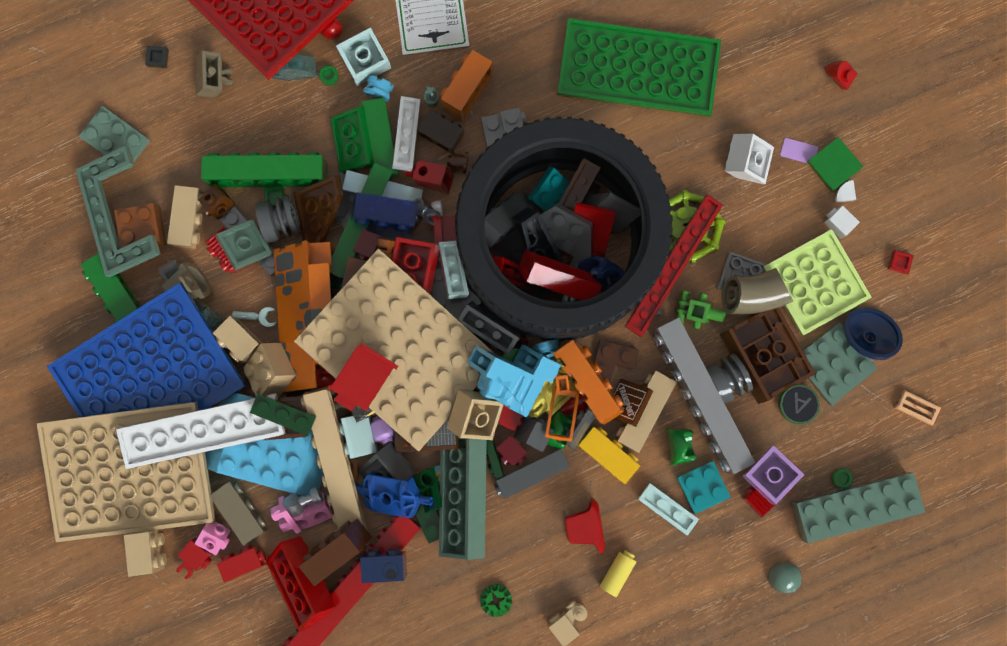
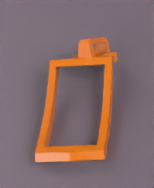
(565, 391)

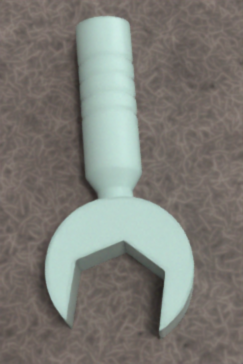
(254, 316)

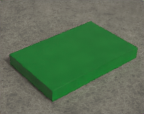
(351, 140)

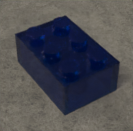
(383, 212)

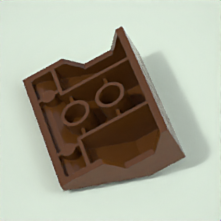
(768, 353)

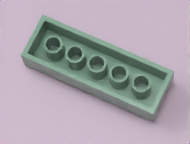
(463, 500)
(858, 507)

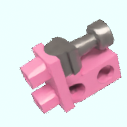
(301, 511)

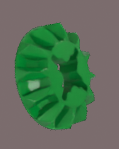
(504, 604)

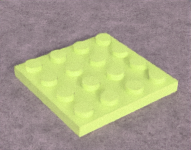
(819, 282)

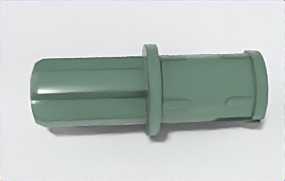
(431, 96)

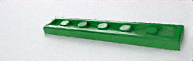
(374, 185)

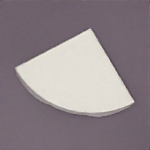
(846, 192)

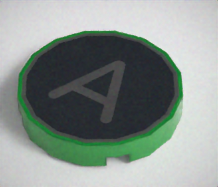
(799, 404)

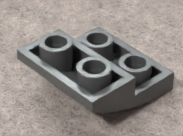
(583, 422)

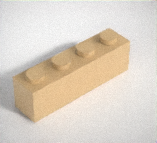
(635, 437)

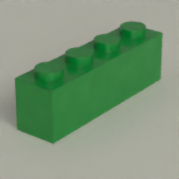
(380, 134)
(112, 289)

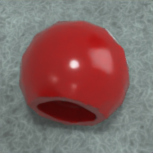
(332, 30)

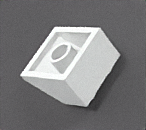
(749, 158)

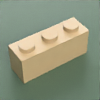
(185, 217)

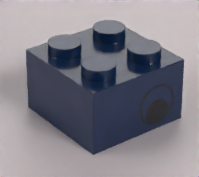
(383, 566)

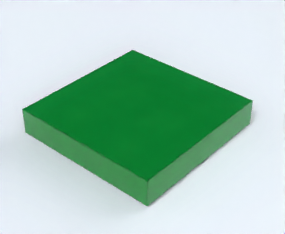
(835, 164)

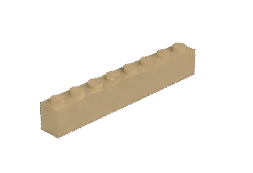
(332, 457)

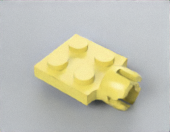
(543, 400)

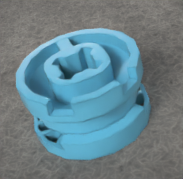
(378, 88)
(547, 347)

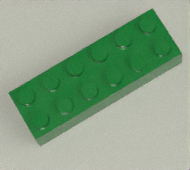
(263, 170)

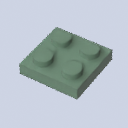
(243, 244)

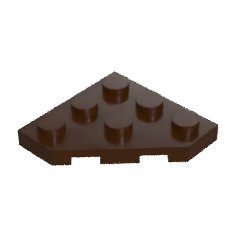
(318, 208)

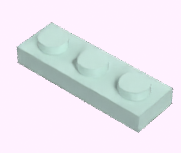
(452, 270)
(668, 509)

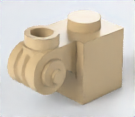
(562, 624)

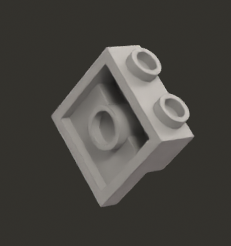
(496, 125)

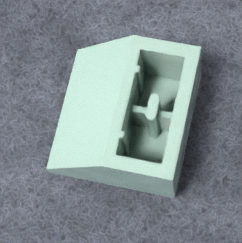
(358, 437)

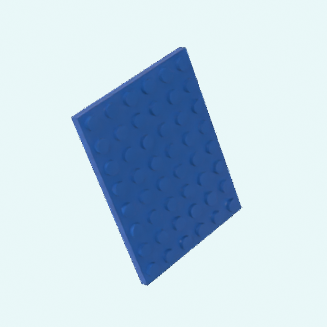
(148, 361)

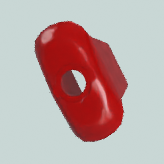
(586, 527)

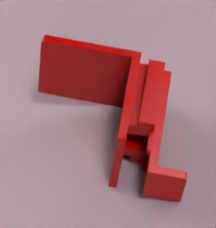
(361, 378)

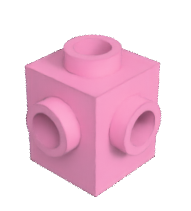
(213, 537)

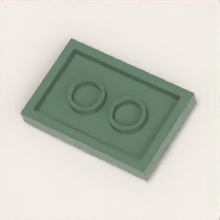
(109, 132)

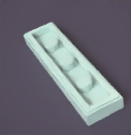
(355, 182)

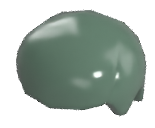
(785, 577)

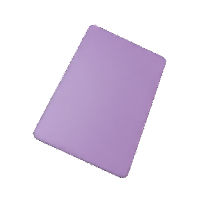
(798, 150)

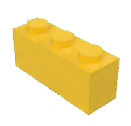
(609, 454)

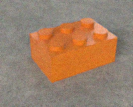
(466, 85)

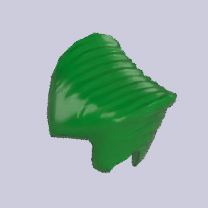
(560, 424)
(680, 446)

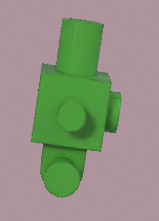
(699, 309)

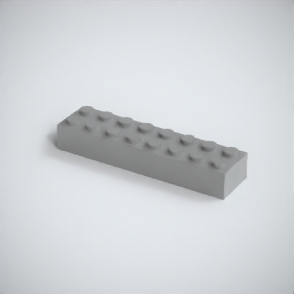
(703, 397)

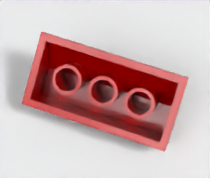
(304, 600)

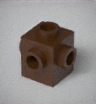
(215, 202)

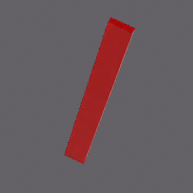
(675, 264)

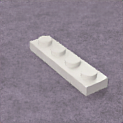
(406, 133)

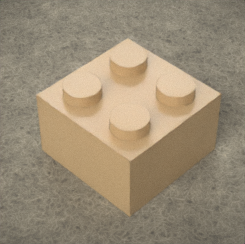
(237, 339)
(269, 369)
(474, 416)
(144, 552)

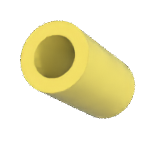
(618, 573)

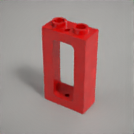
(558, 276)

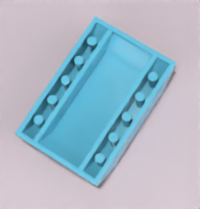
(275, 463)

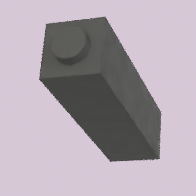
(531, 474)

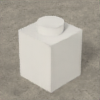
(841, 221)

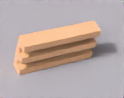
(899, 406)

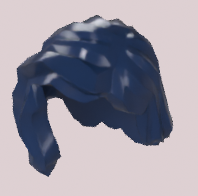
(603, 270)

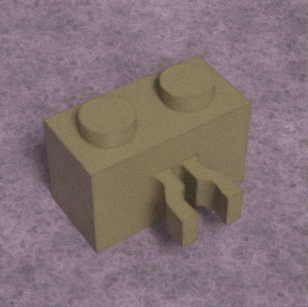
(210, 74)

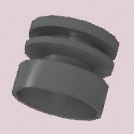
(273, 220)
(729, 378)

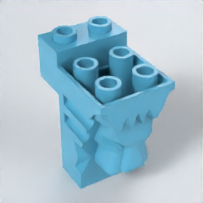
(515, 382)

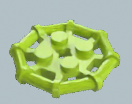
(684, 215)

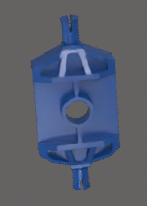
(403, 494)

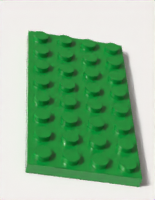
(639, 67)

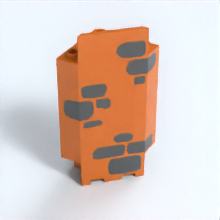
(301, 294)

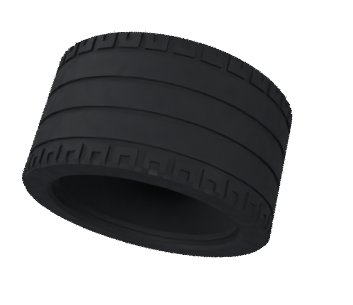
(563, 145)

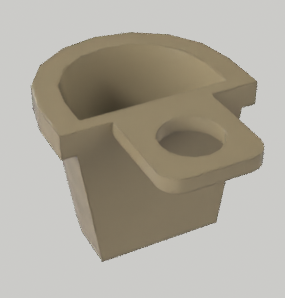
(192, 279)

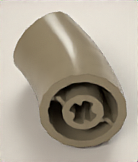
(755, 293)

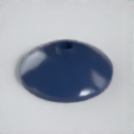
(873, 333)

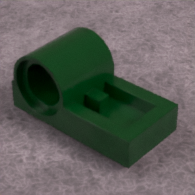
(428, 486)

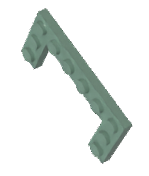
(112, 257)

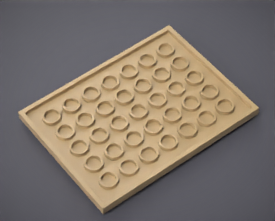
(408, 328)
(99, 497)

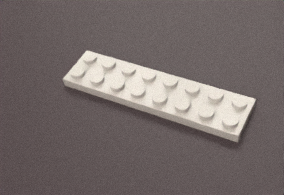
(194, 433)

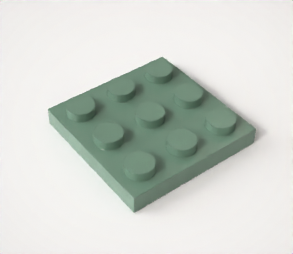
(836, 365)

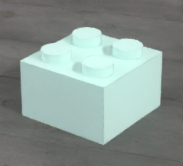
(363, 56)

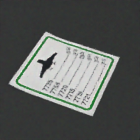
(431, 25)

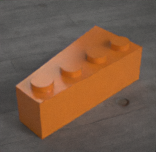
(590, 381)

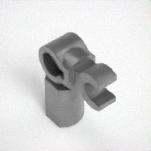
(424, 210)

